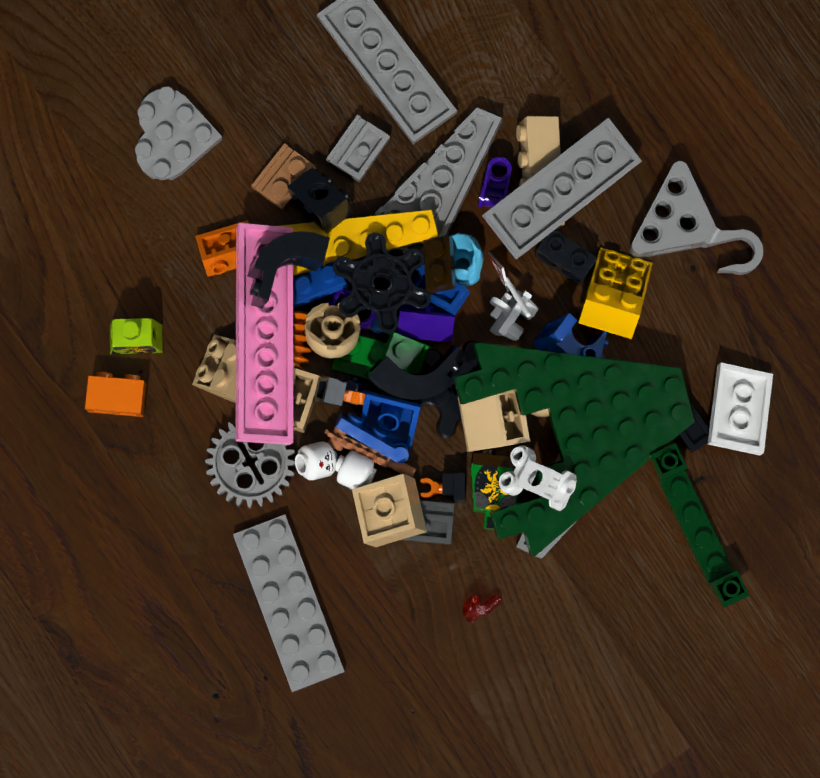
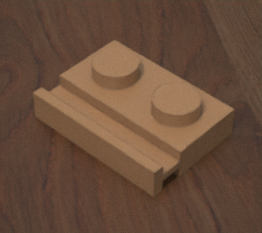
(280, 173)

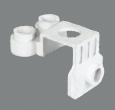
(554, 486)

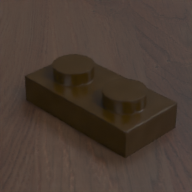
(439, 264)
(488, 458)

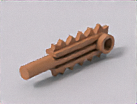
(339, 439)

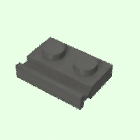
(438, 523)

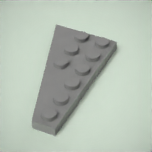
(447, 175)

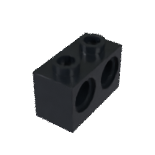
(565, 257)

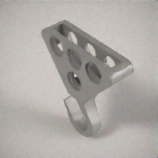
(690, 206)

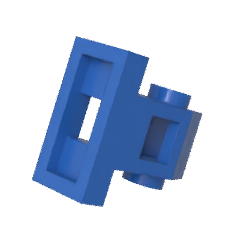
(558, 337)

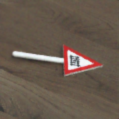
(508, 284)

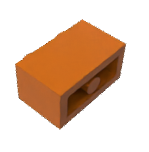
(116, 395)

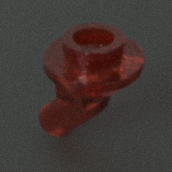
(474, 608)

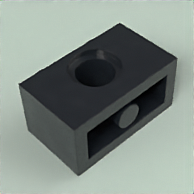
(320, 199)

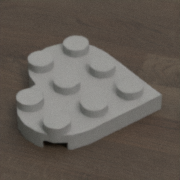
(173, 134)

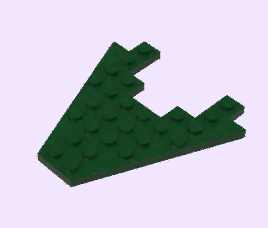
(602, 417)

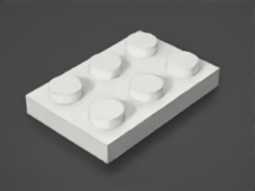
(740, 409)

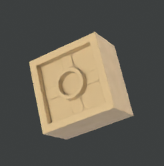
(389, 510)

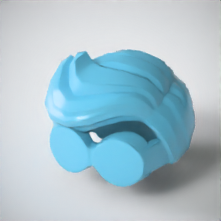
(467, 259)

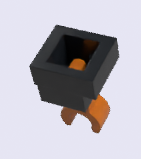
(334, 392)
(452, 486)

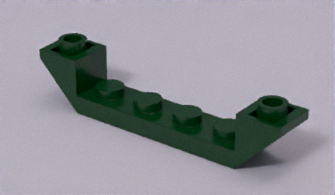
(696, 527)

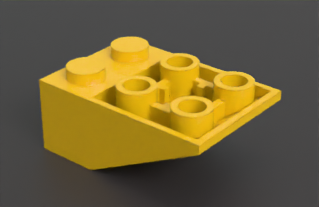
(616, 293)

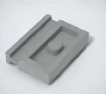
(358, 148)

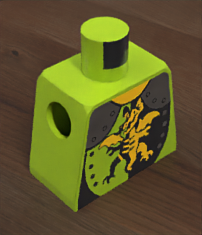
(136, 336)

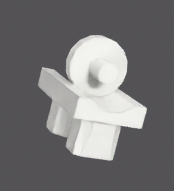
(506, 313)

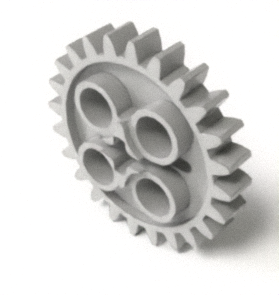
(228, 474)

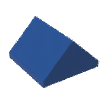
(392, 415)

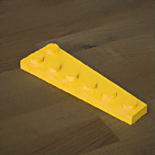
(350, 235)

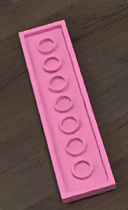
(263, 345)

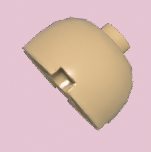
(330, 332)

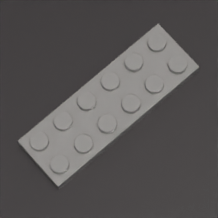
(387, 66)
(561, 188)
(288, 603)

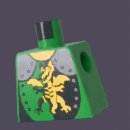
(487, 492)

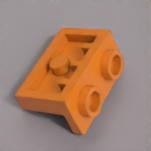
(218, 249)

